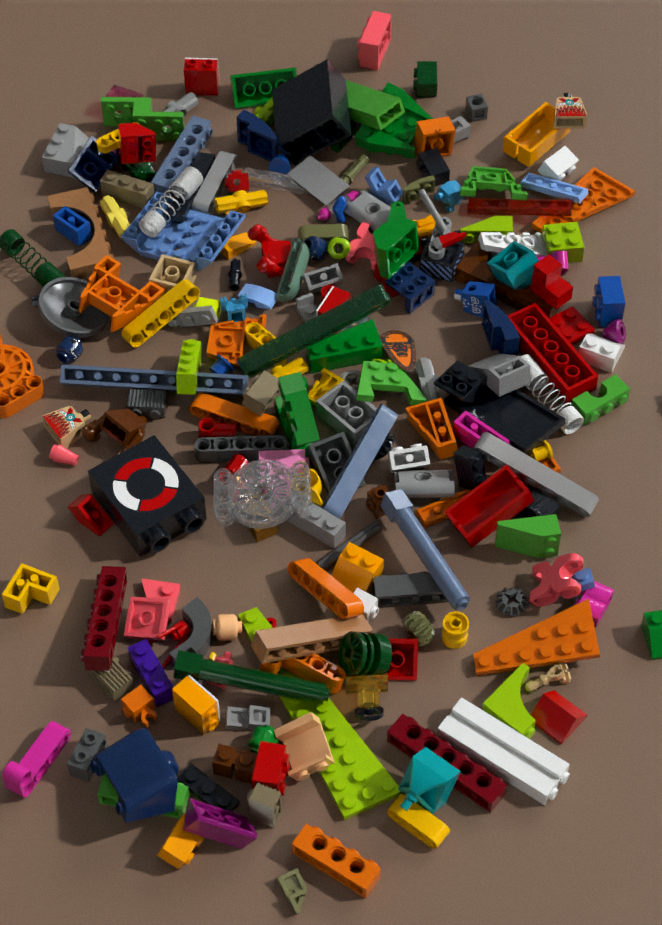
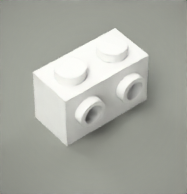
(559, 164)
(409, 458)

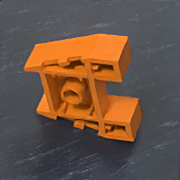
(115, 296)

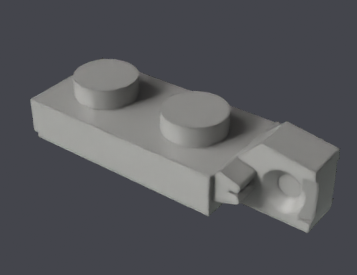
(195, 316)

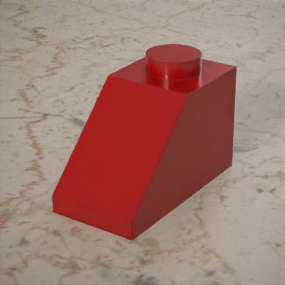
(90, 514)

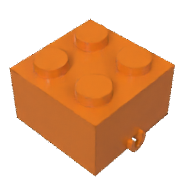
(435, 134)

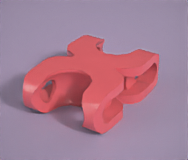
(362, 246)
(556, 580)

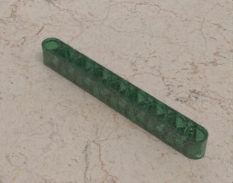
(314, 331)

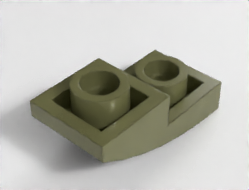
(411, 191)

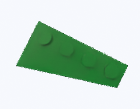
(346, 348)

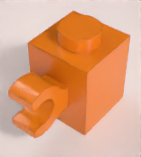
(139, 705)

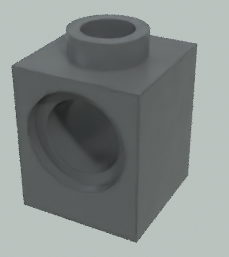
(476, 107)

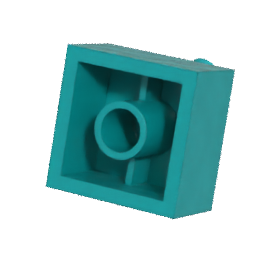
(514, 265)
(428, 781)

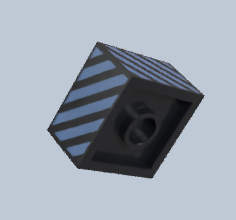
(445, 267)

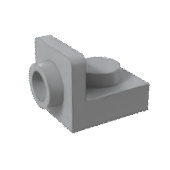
(306, 307)

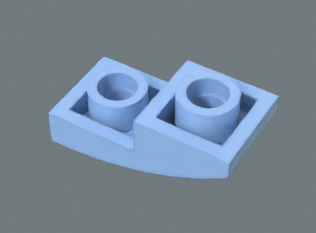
(259, 296)

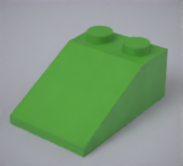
(530, 536)

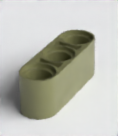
(325, 232)

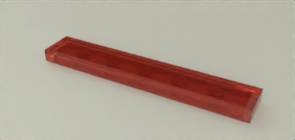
(534, 207)

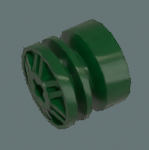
(365, 653)

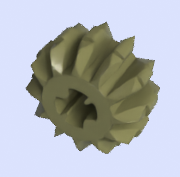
(419, 628)

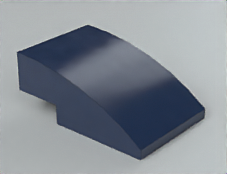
(256, 135)
(91, 164)
(499, 330)

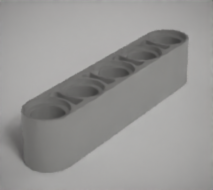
(214, 182)

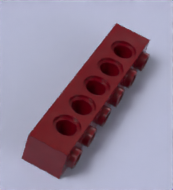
(105, 618)
(486, 797)

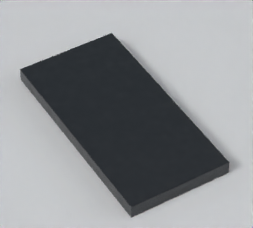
(512, 416)

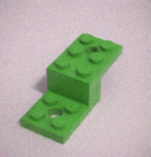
(141, 111)

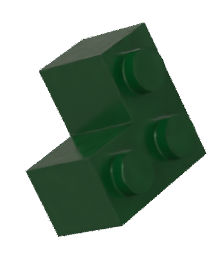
(426, 79)

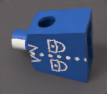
(474, 296)

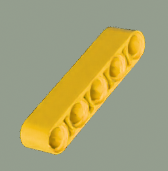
(160, 313)

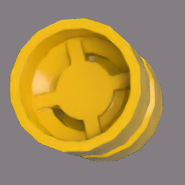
(455, 630)

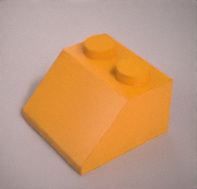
(357, 568)

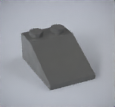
(329, 458)

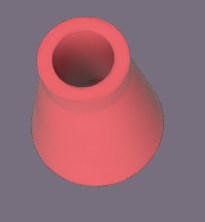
(63, 455)

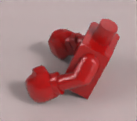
(273, 251)

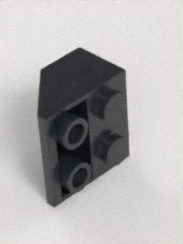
(463, 382)

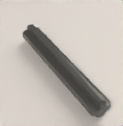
(358, 539)

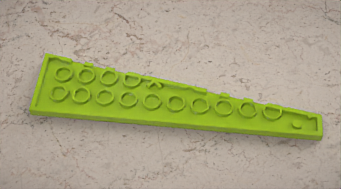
(357, 777)

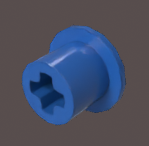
(280, 164)
(221, 366)

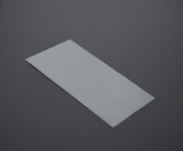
(318, 180)

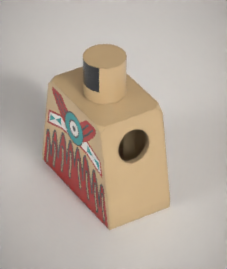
(569, 112)
(66, 425)

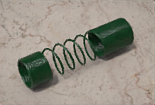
(44, 273)

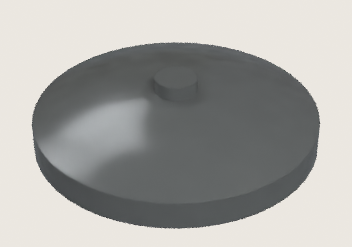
(60, 309)

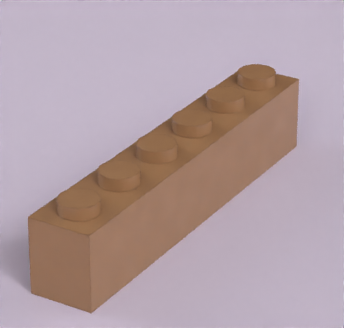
(305, 638)

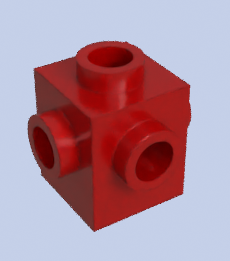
(236, 174)

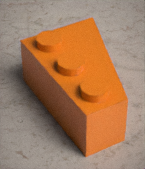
(433, 426)

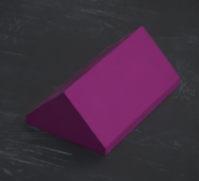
(218, 824)

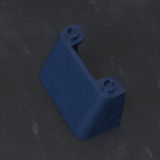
(139, 776)

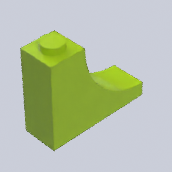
(507, 704)

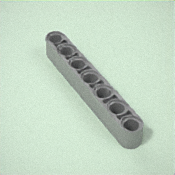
(537, 474)

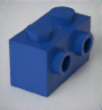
(72, 226)

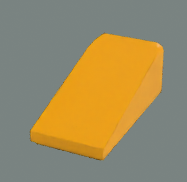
(237, 245)

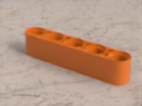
(227, 412)
(325, 588)

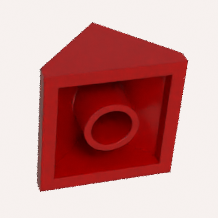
(404, 659)
(557, 716)

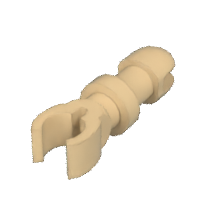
(532, 686)

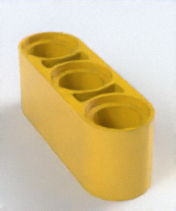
(257, 336)
(419, 822)

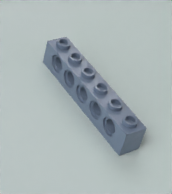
(183, 153)

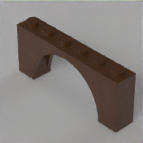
(475, 269)

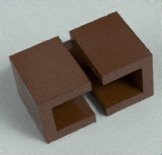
(228, 756)

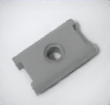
(368, 209)
(425, 483)

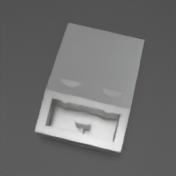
(504, 372)

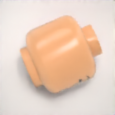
(226, 627)

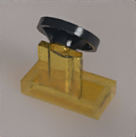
(368, 695)

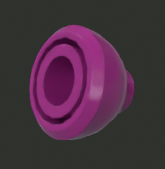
(615, 331)

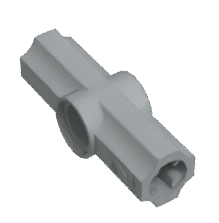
(182, 105)
(426, 379)

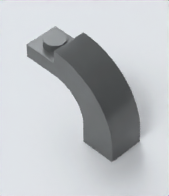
(199, 619)

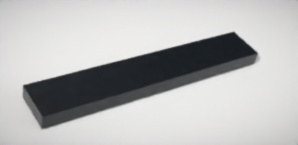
(202, 163)

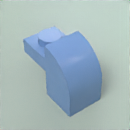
(384, 190)

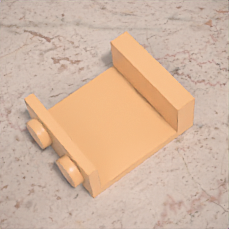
(306, 746)

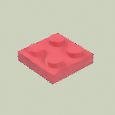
(146, 618)

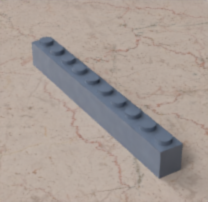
(149, 379)

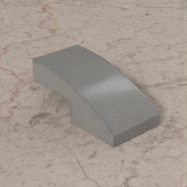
(247, 718)

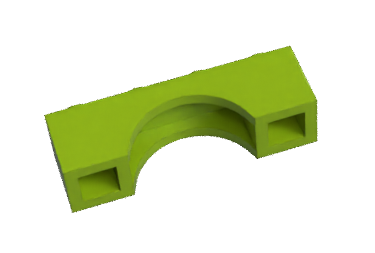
(188, 367)

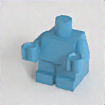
(449, 194)
(235, 308)

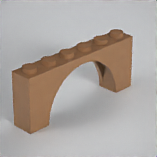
(81, 202)

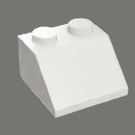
(600, 352)

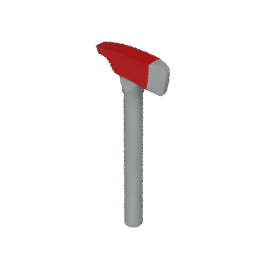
(448, 237)

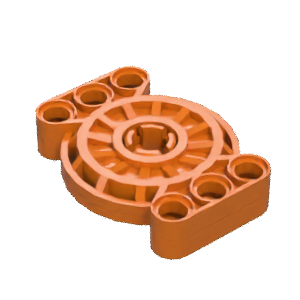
(17, 385)

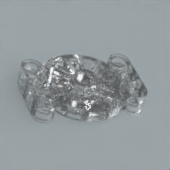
(266, 510)

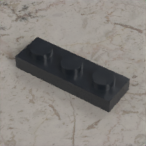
(207, 789)

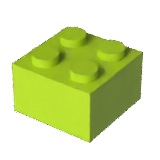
(564, 238)

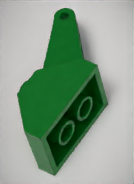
(395, 241)

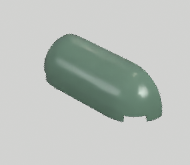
(293, 271)

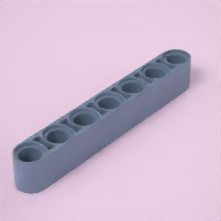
(359, 461)

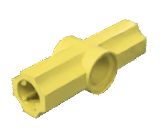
(115, 215)

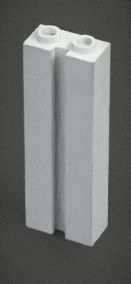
(504, 751)

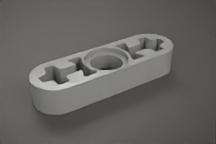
(436, 232)

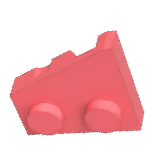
(163, 590)

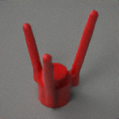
(177, 632)

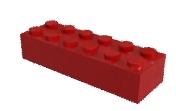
(553, 353)

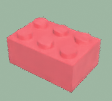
(374, 40)

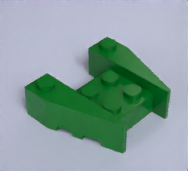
(399, 134)
(295, 411)

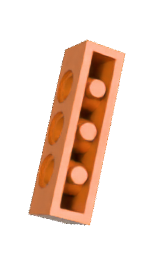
(360, 882)

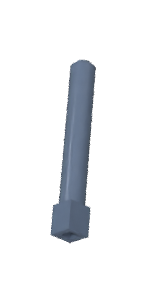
(399, 510)

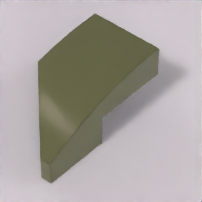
(293, 889)

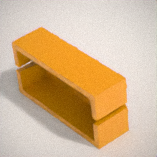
(534, 136)

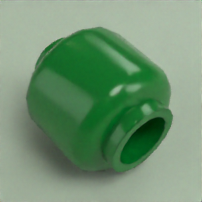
(263, 734)

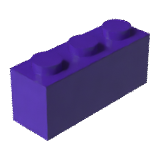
(151, 672)

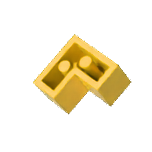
(29, 584)

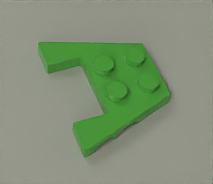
(492, 178)
(386, 378)

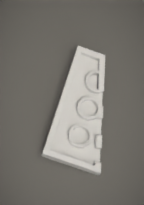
(497, 242)

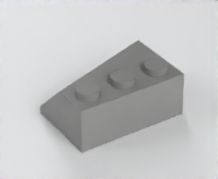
(63, 149)

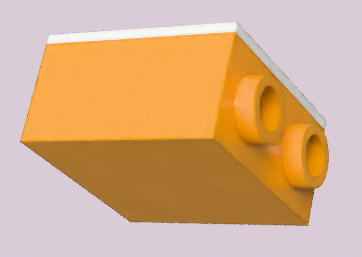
(196, 704)

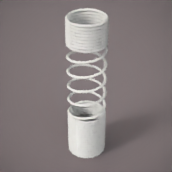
(185, 183)
(537, 378)

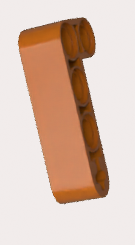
(310, 668)

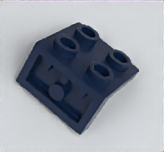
(412, 285)

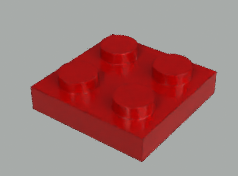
(572, 325)

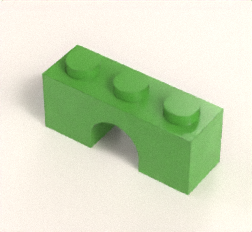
(613, 393)

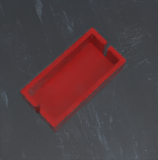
(491, 501)

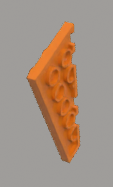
(602, 194)
(555, 640)

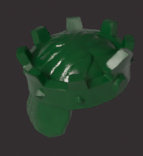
(141, 170)

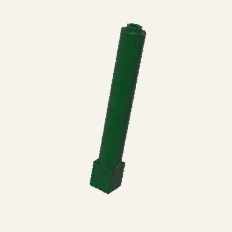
(248, 678)

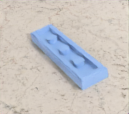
(554, 187)

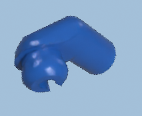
(338, 208)

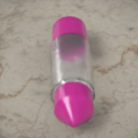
(327, 211)

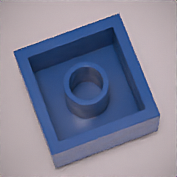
(608, 300)

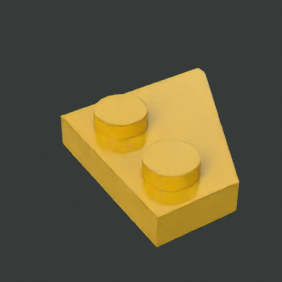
(326, 383)

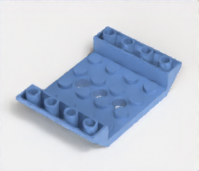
(202, 241)

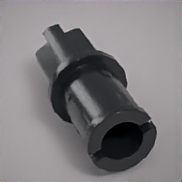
(235, 275)

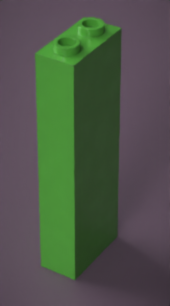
(372, 106)

